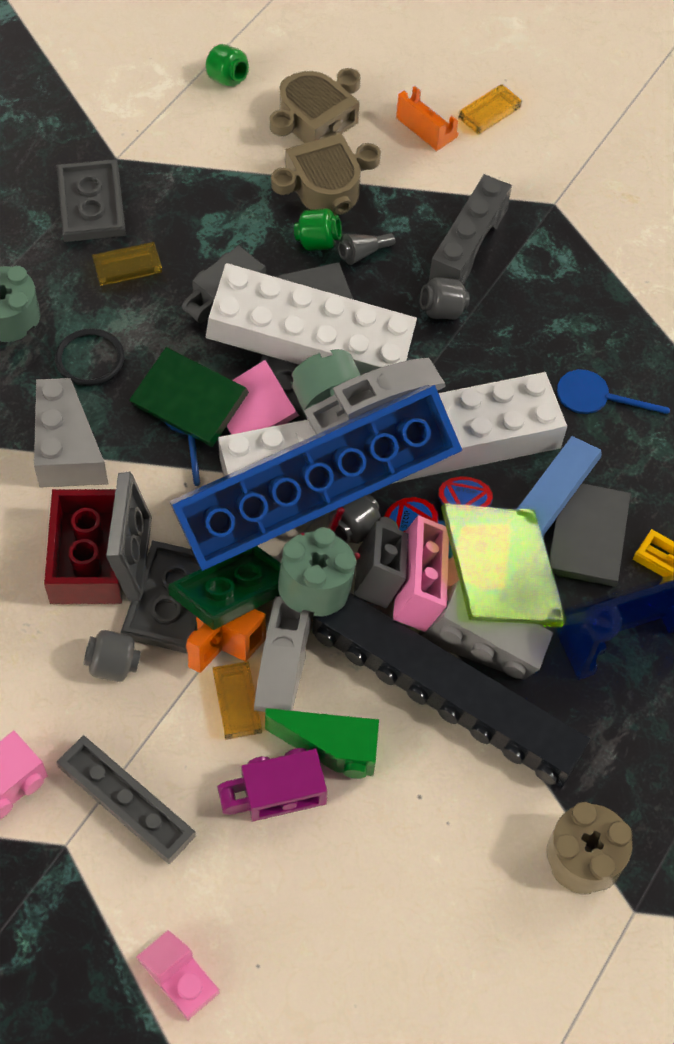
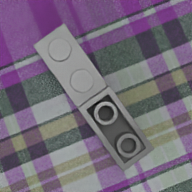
(371, 391)
(282, 657)

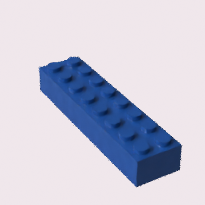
(316, 476)

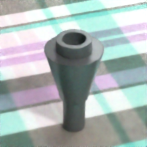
(356, 247)

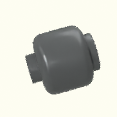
(444, 298)
(357, 519)
(111, 655)

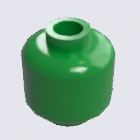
(227, 65)
(318, 229)

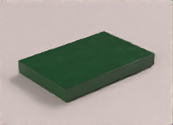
(189, 396)
(229, 587)

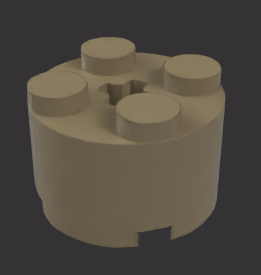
(600, 830)

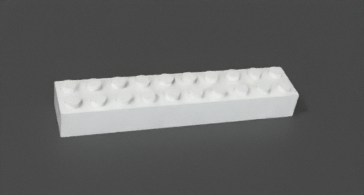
(489, 420)

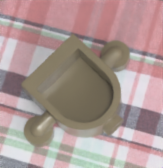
(317, 105)
(325, 172)

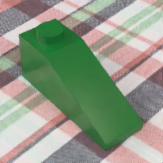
(341, 742)

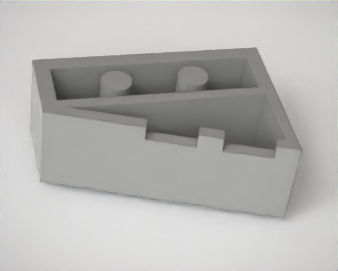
(63, 438)
(504, 646)

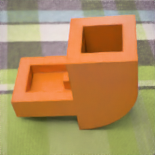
(238, 638)

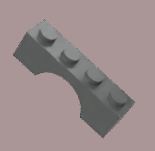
(479, 215)

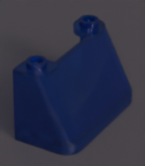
(602, 618)

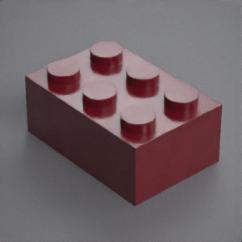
(78, 548)

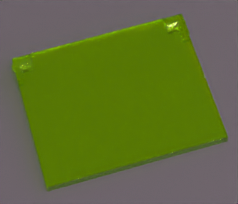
(502, 565)

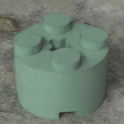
(17, 303)
(318, 376)
(316, 572)

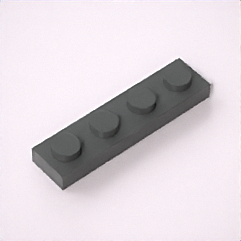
(126, 799)

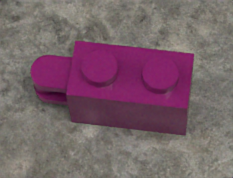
(276, 785)

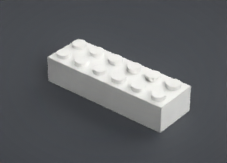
(301, 321)

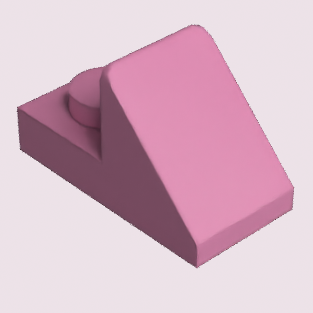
(178, 974)

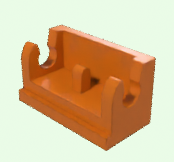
(425, 121)

